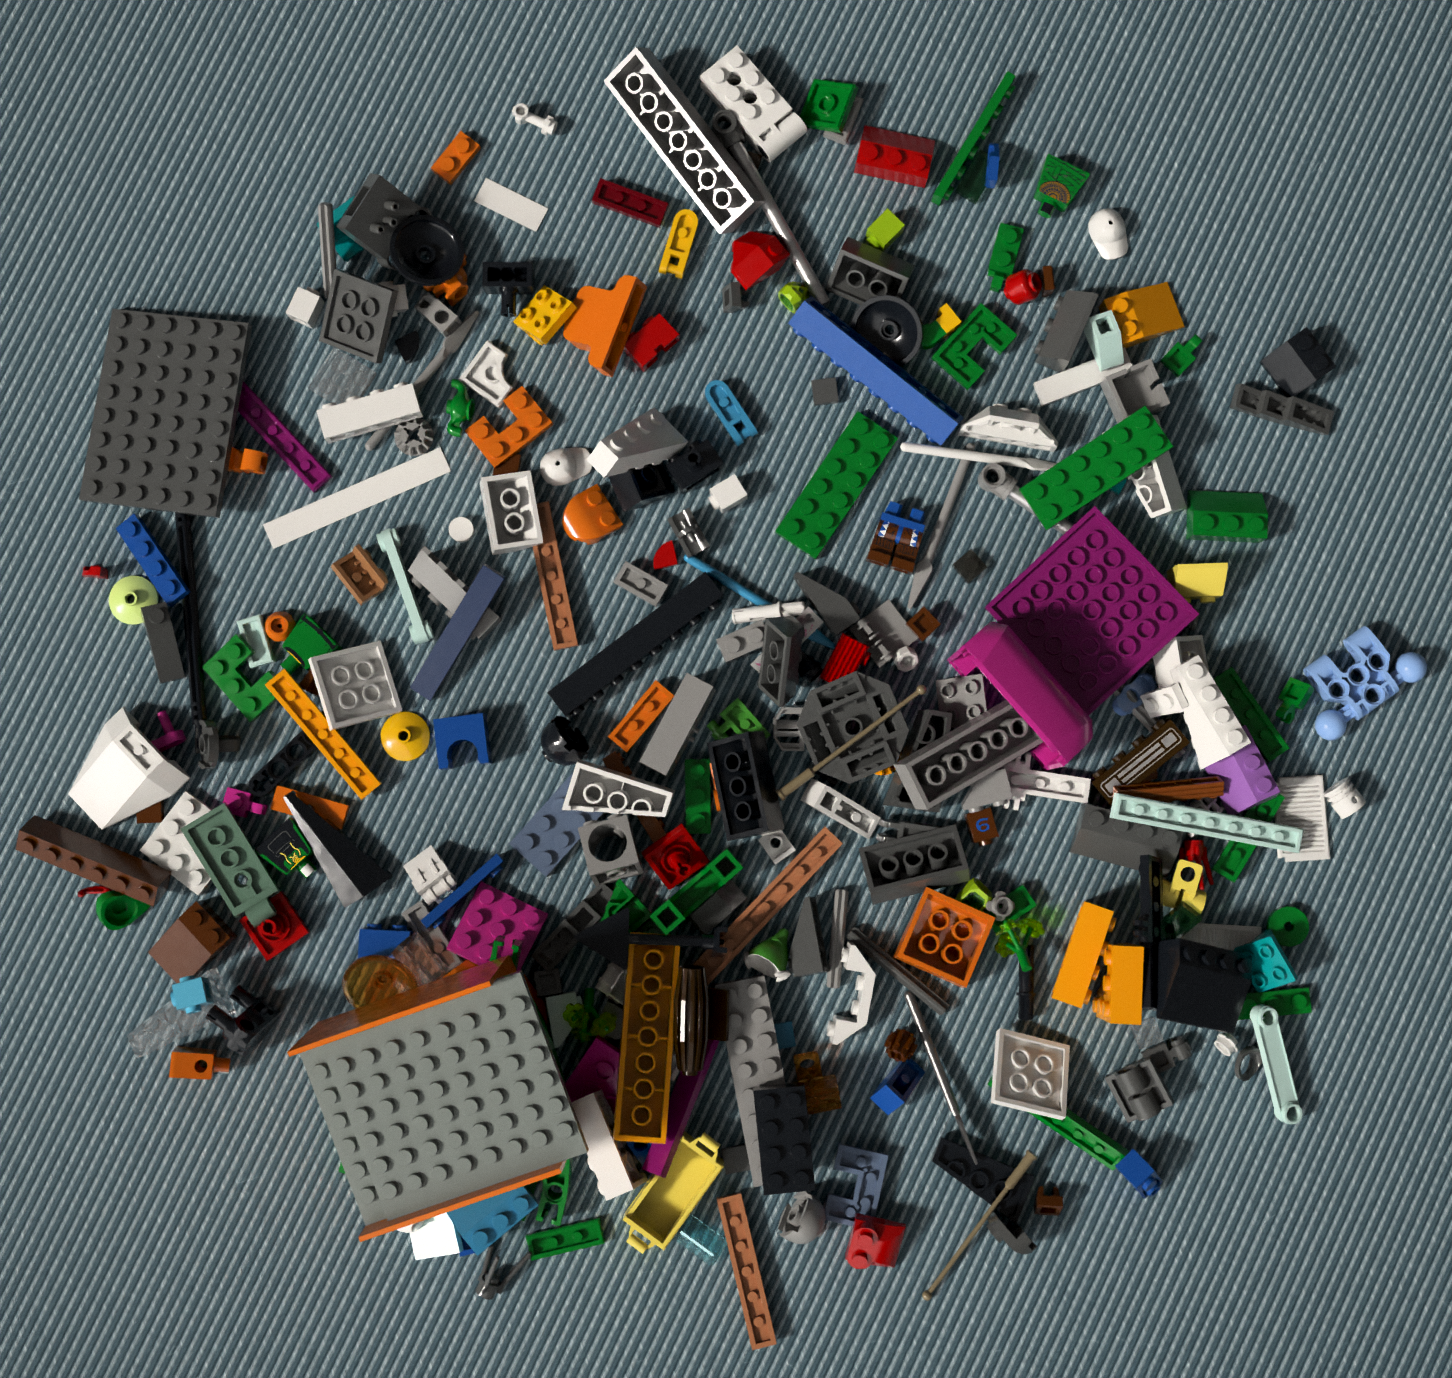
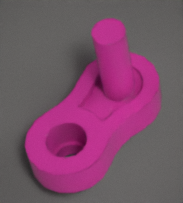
(171, 737)

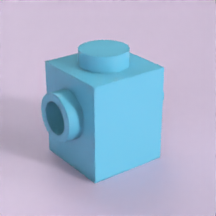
(191, 994)

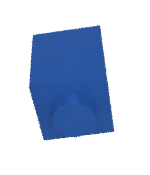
(897, 1086)

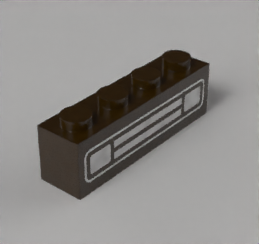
(1142, 759)

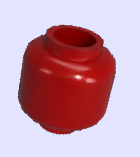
(1022, 286)

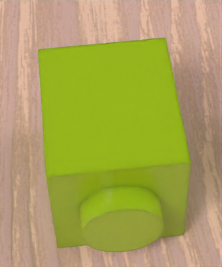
(884, 230)

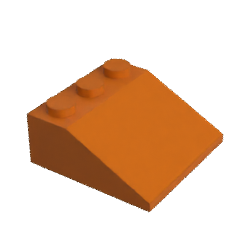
(944, 937)

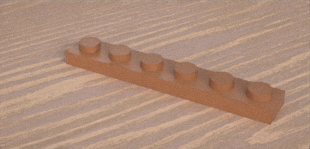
(553, 583)
(746, 1271)

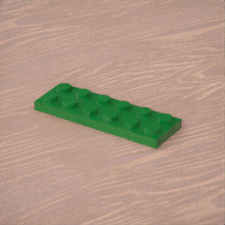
(1095, 468)
(836, 485)

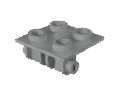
(883, 632)
(962, 697)

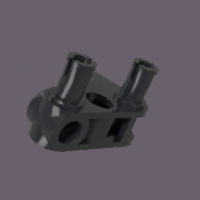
(250, 1027)

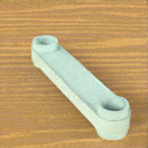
(420, 629)
(1276, 1064)

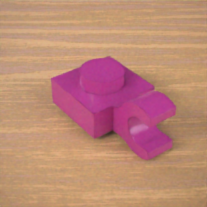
(241, 803)

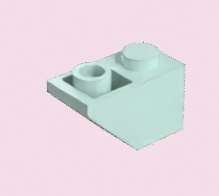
(1105, 340)

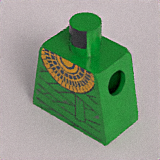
(1058, 185)

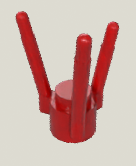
(1195, 851)

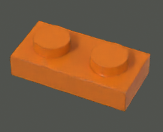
(455, 157)

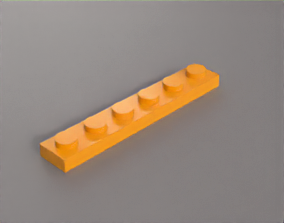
(329, 742)

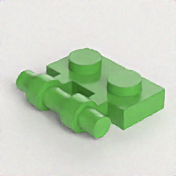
(739, 719)

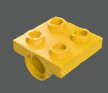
(544, 315)

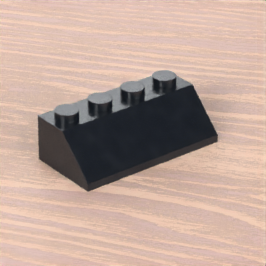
(745, 785)

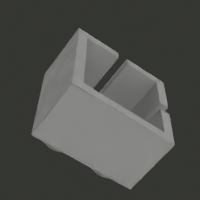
(1134, 391)

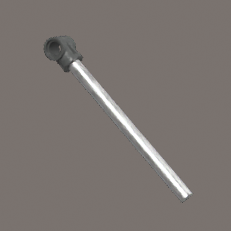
(733, 141)

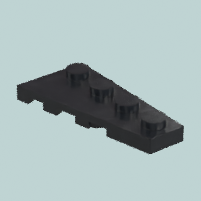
(985, 1178)

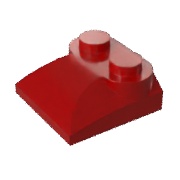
(874, 1242)

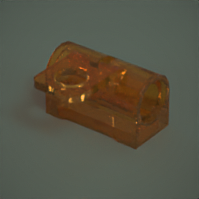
(820, 1090)

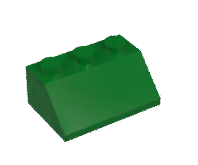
(1226, 516)

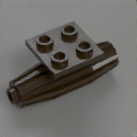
(697, 1016)

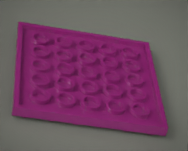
(1092, 610)

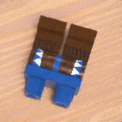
(898, 531)

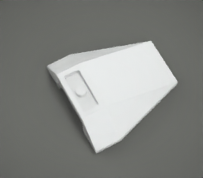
(124, 773)

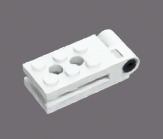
(768, 121)

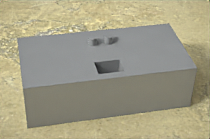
(678, 725)

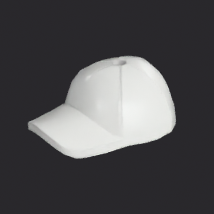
(1108, 238)
(572, 465)

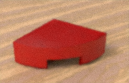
(665, 556)
(95, 572)

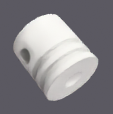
(1344, 798)

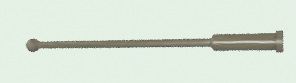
(810, 772)
(1010, 1183)

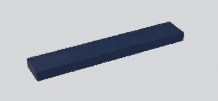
(458, 632)

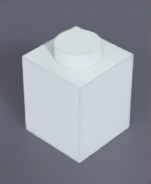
(305, 306)
(727, 494)

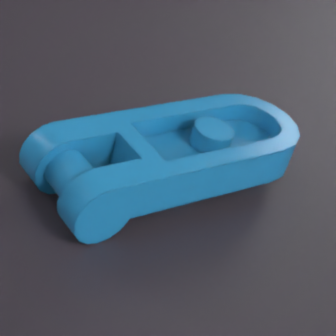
(729, 411)

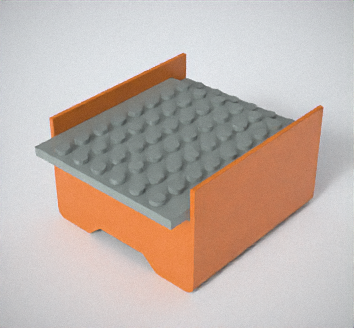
(441, 1096)

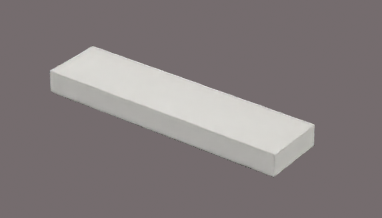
(1074, 380)

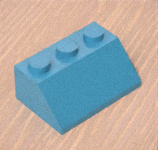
(491, 1218)

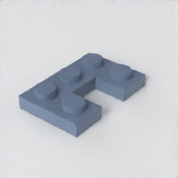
(870, 1172)

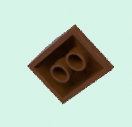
(192, 941)

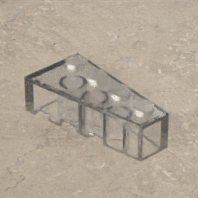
(171, 1024)

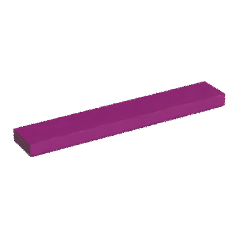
(282, 440)
(679, 1110)

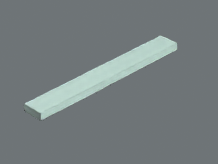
(1206, 823)

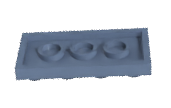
(551, 832)

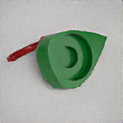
(115, 908)

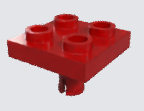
(675, 856)
(279, 931)

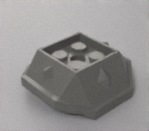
(857, 699)

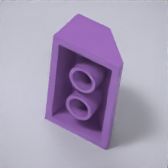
(1245, 779)

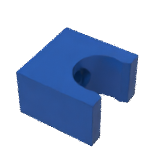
(457, 729)

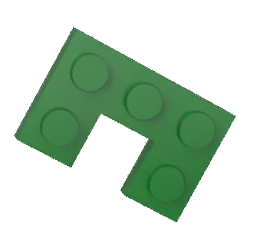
(954, 352)
(225, 672)

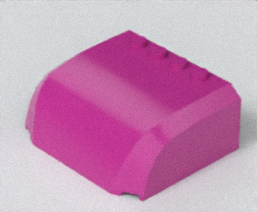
(1029, 690)

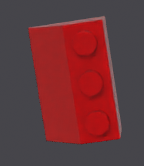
(894, 156)

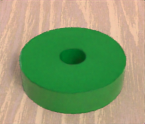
(1298, 921)

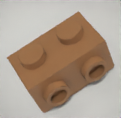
(360, 575)

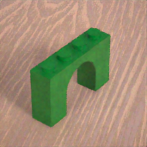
(696, 891)

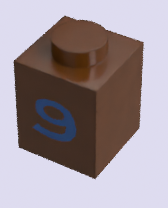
(981, 827)

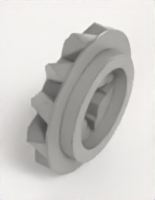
(414, 447)

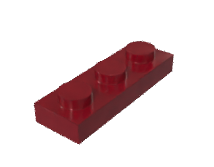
(630, 203)

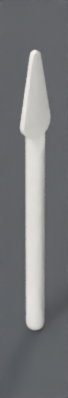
(1029, 463)

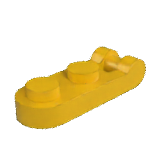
(679, 243)

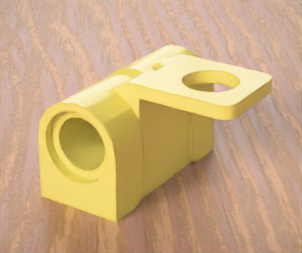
(1186, 891)

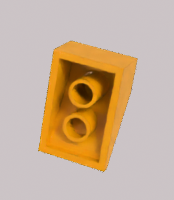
(1144, 313)

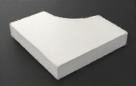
(487, 376)

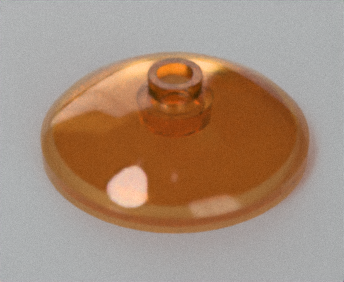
(375, 979)

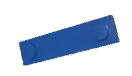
(436, 916)

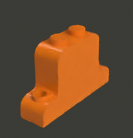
(604, 321)

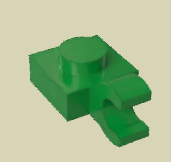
(1180, 356)
(1293, 696)

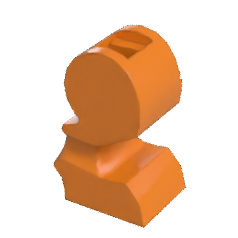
(247, 461)

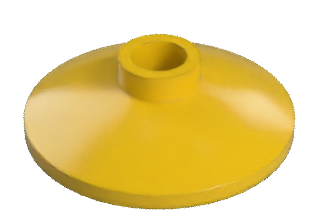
(417, 739)

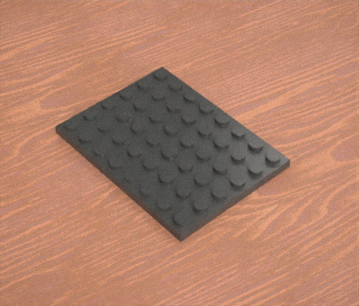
(165, 412)

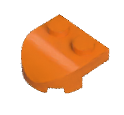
(590, 516)

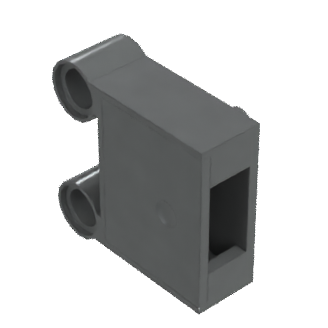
(376, 214)

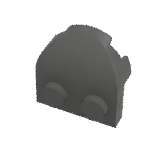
(1014, 1237)

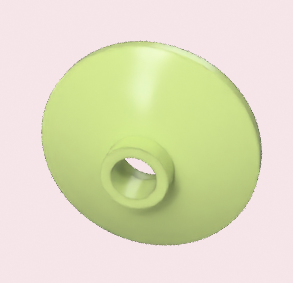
(144, 594)

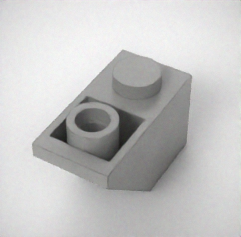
(990, 789)

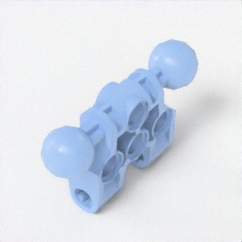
(1362, 646)

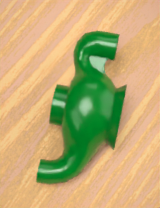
(459, 408)

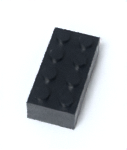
(784, 1138)

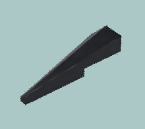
(344, 864)

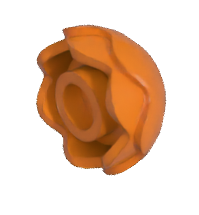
(274, 620)

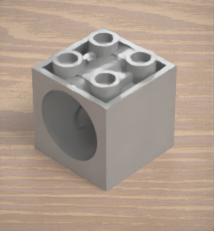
(626, 865)

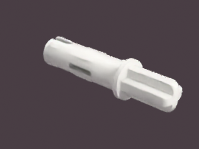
(761, 612)

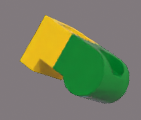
(940, 328)

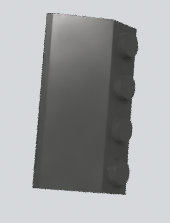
(1121, 840)
(914, 862)

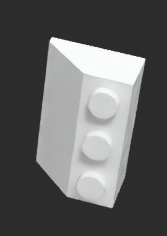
(511, 512)
(1175, 653)

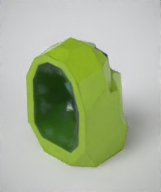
(793, 295)
(975, 894)

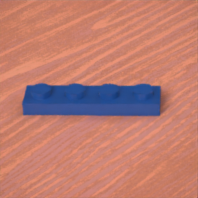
(153, 560)

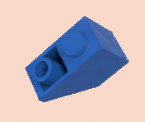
(381, 941)
(1139, 1174)

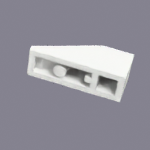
(840, 808)

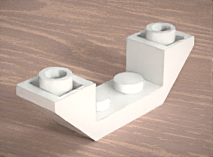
(843, 1026)

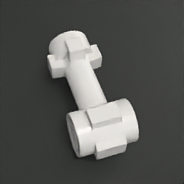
(523, 116)

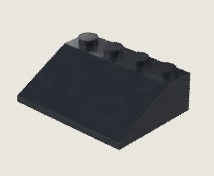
(1201, 984)

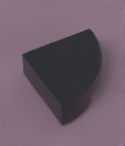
(408, 346)

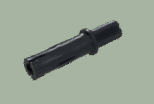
(1026, 988)

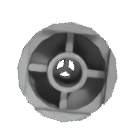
(803, 1220)

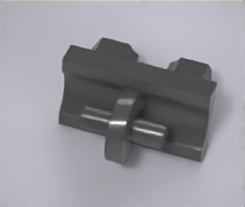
(688, 533)

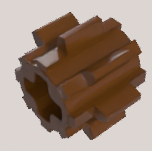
(900, 1045)

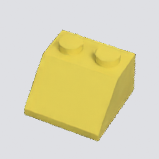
(1199, 580)

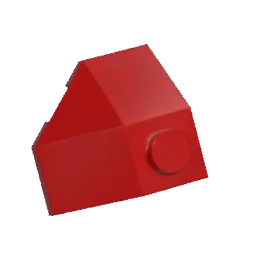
(756, 258)

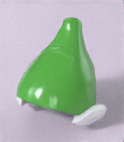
(770, 956)

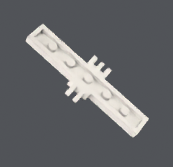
(1043, 784)

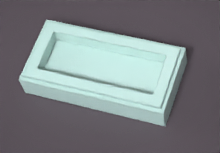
(254, 632)

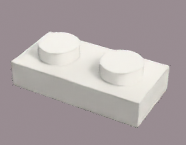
(1164, 700)

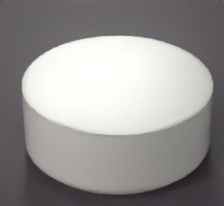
(461, 529)

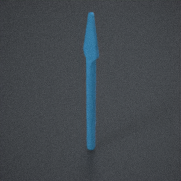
(816, 636)

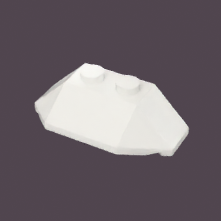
(1010, 427)

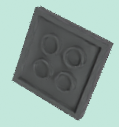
(358, 316)

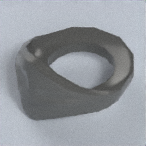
(1254, 1062)

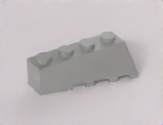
(446, 589)

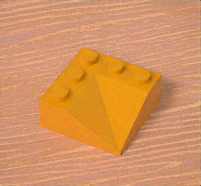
(1122, 987)

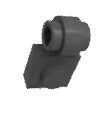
(1163, 1056)

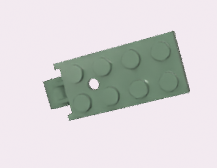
(226, 856)

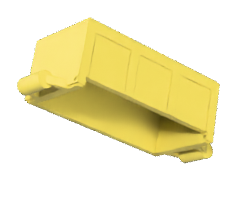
(668, 1201)

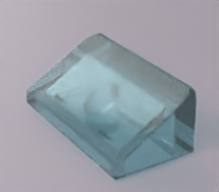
(700, 1240)

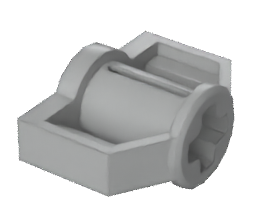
(788, 728)

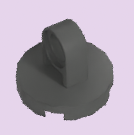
(211, 744)

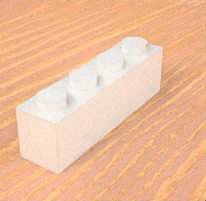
(369, 412)

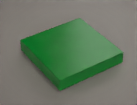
(828, 105)

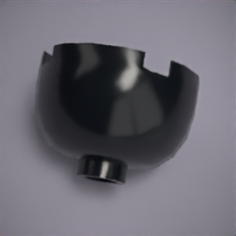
(563, 744)

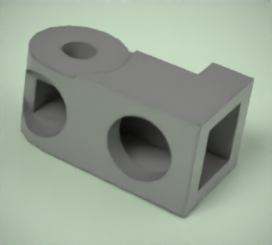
(437, 314)

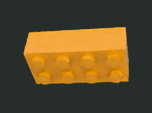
(1082, 955)

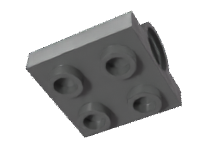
(1139, 1090)

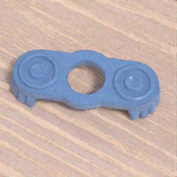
(1140, 686)

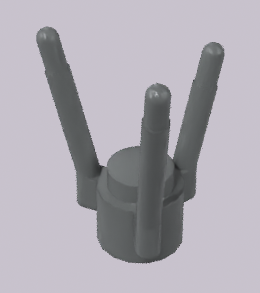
(489, 1281)

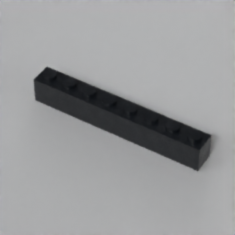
(635, 645)

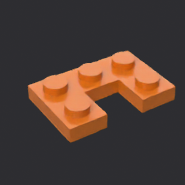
(529, 425)

